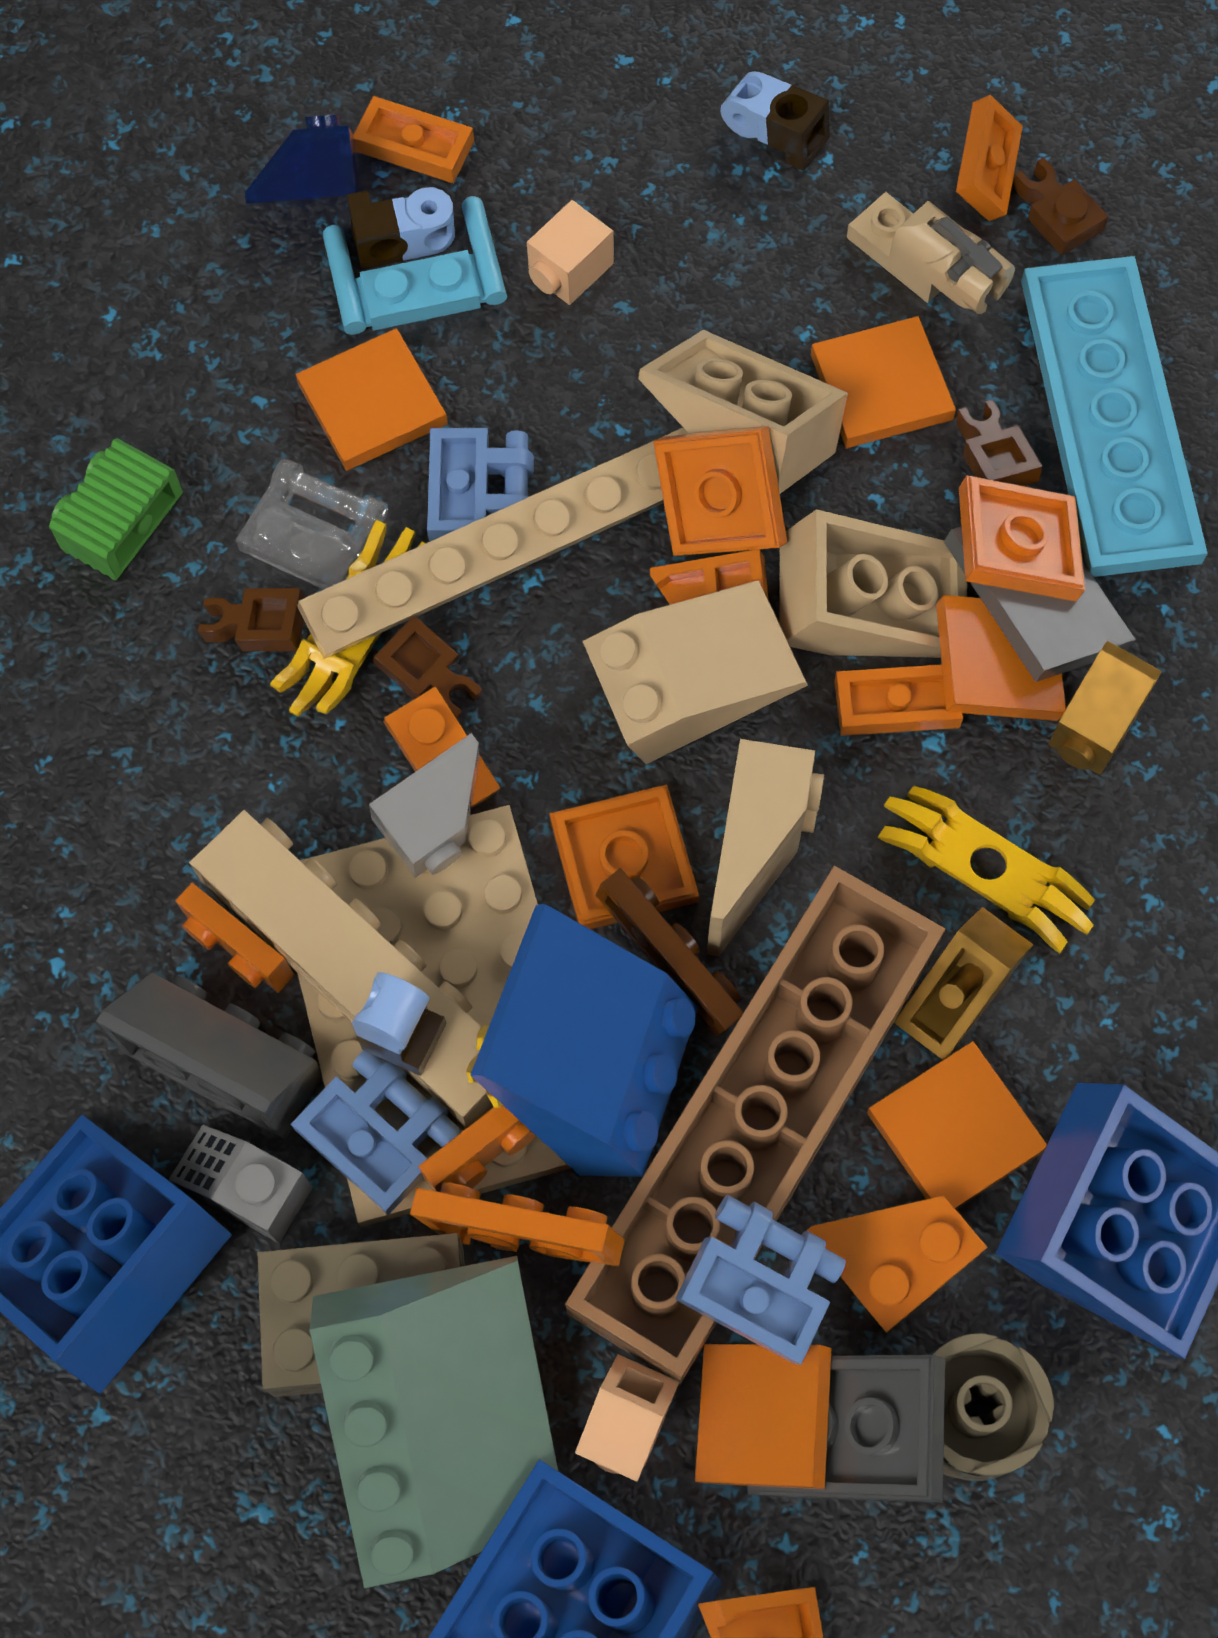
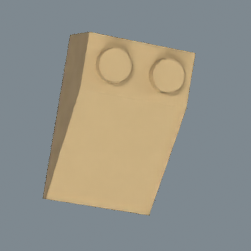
(726, 387)
(863, 588)
(693, 667)
(768, 809)

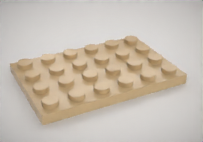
(467, 933)

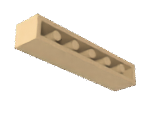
(336, 945)

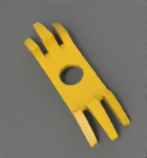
(347, 661)
(1024, 874)

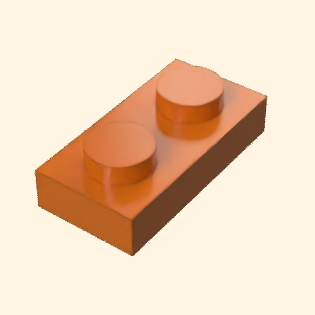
(413, 139)
(989, 158)
(893, 700)
(427, 730)
(252, 956)
(466, 1155)

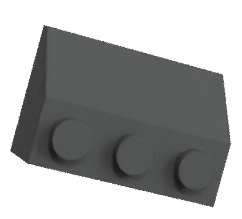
(214, 1051)

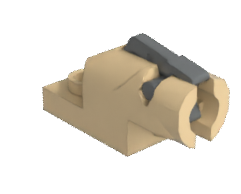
(931, 253)

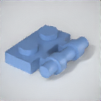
(460, 473)
(365, 1145)
(752, 1298)

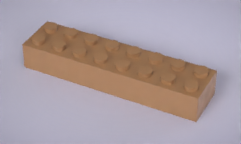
(758, 1112)

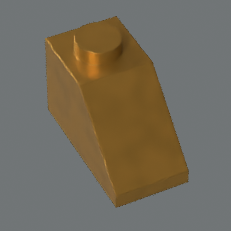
(1103, 708)
(963, 983)

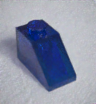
(309, 164)

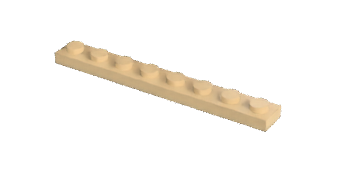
(483, 551)

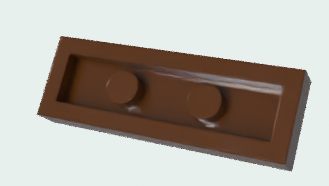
(670, 949)

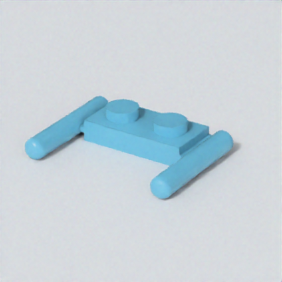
(418, 287)

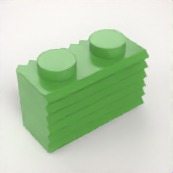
(115, 508)

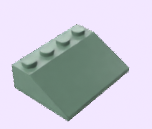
(430, 1412)

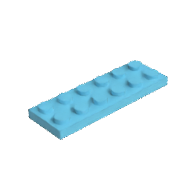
(1113, 417)

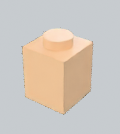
(570, 253)
(626, 1418)

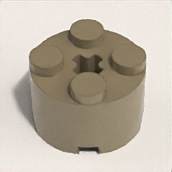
(1019, 1403)

